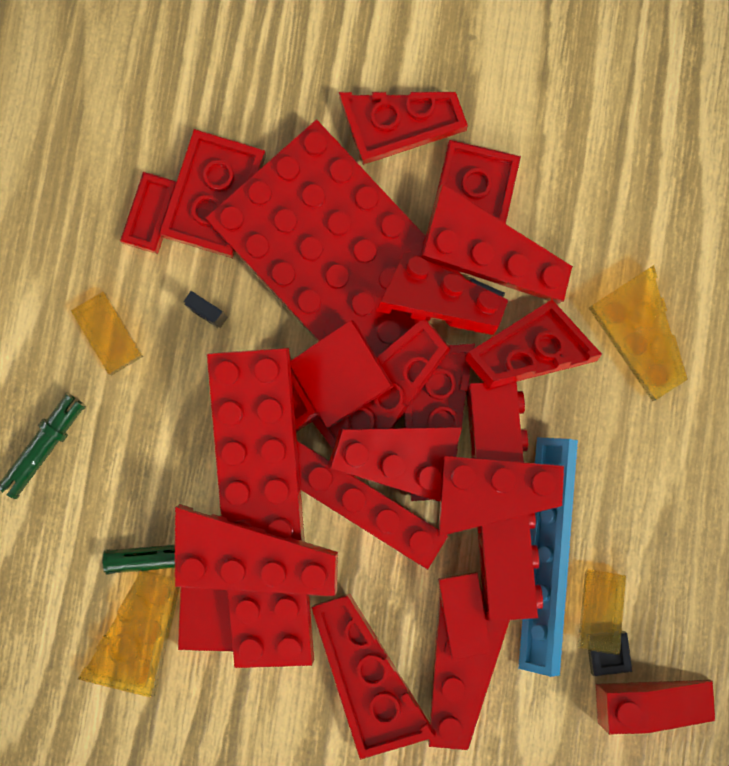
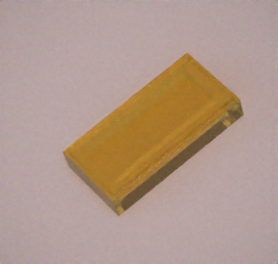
(107, 333)
(602, 612)

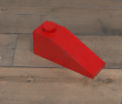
(654, 705)

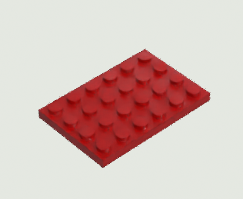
(322, 238)

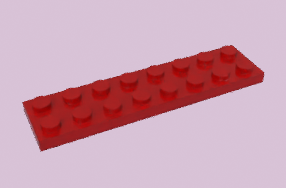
(261, 489)

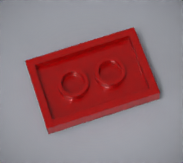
(208, 176)

